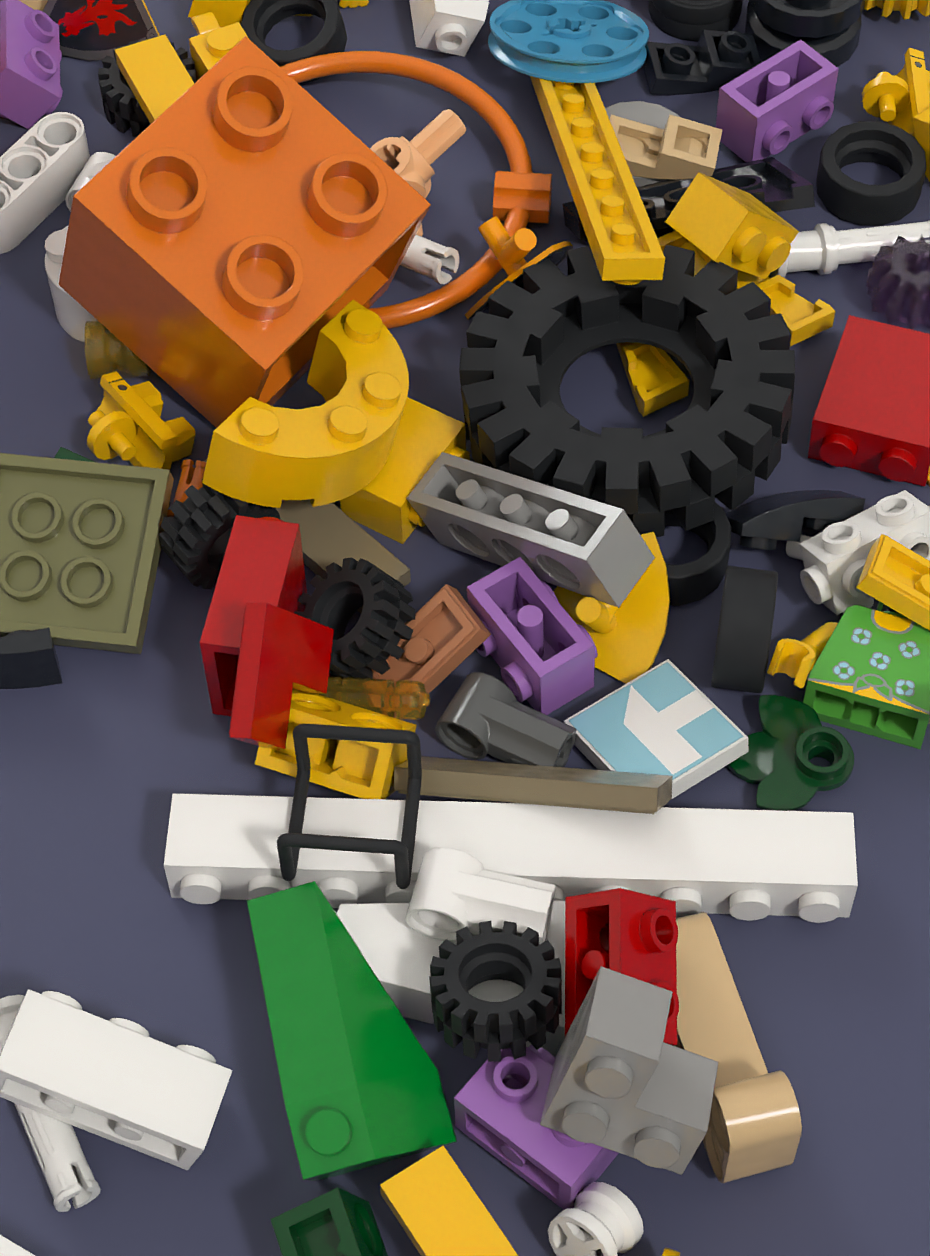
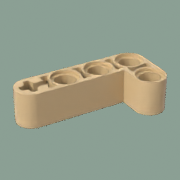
(752, 1111)

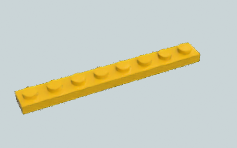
(600, 183)

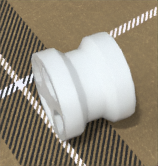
(598, 1225)

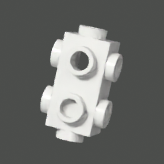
(839, 553)

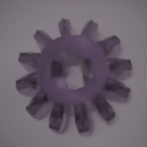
(902, 282)

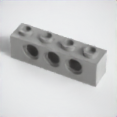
(555, 532)

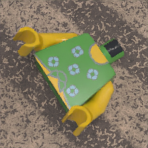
(864, 673)

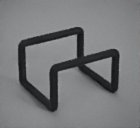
(291, 842)

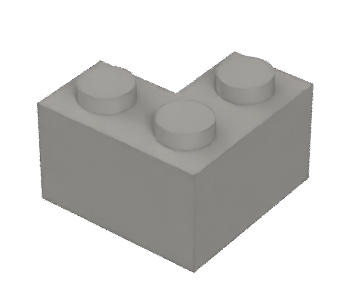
(623, 1084)

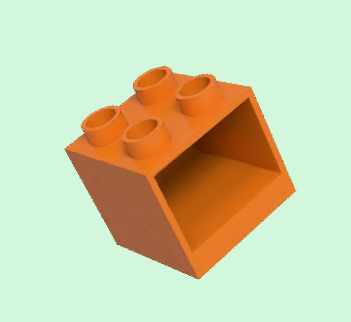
(236, 234)

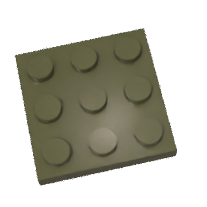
(80, 549)

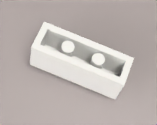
(111, 1078)

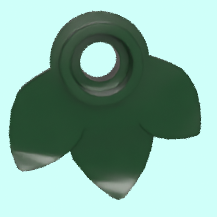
(782, 753)

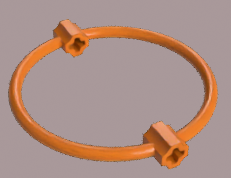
(517, 196)

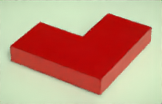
(276, 656)

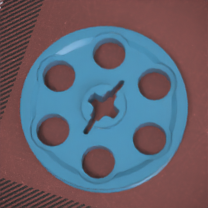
(568, 39)

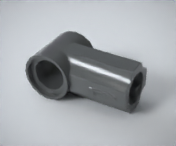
(490, 721)

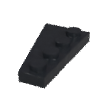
(763, 178)

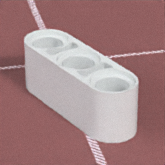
(39, 174)

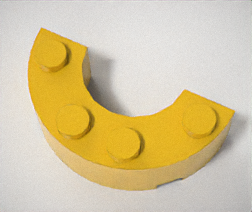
(325, 449)

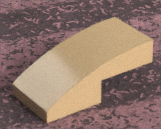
(669, 153)

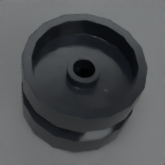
(824, 25)

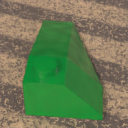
(344, 1054)

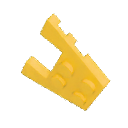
(656, 377)

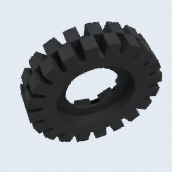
(716, 331)

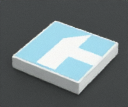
(659, 728)

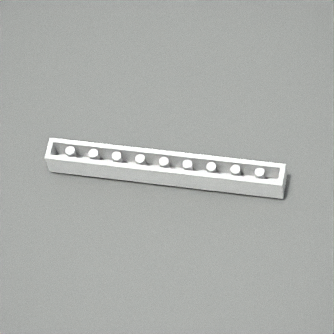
(694, 856)

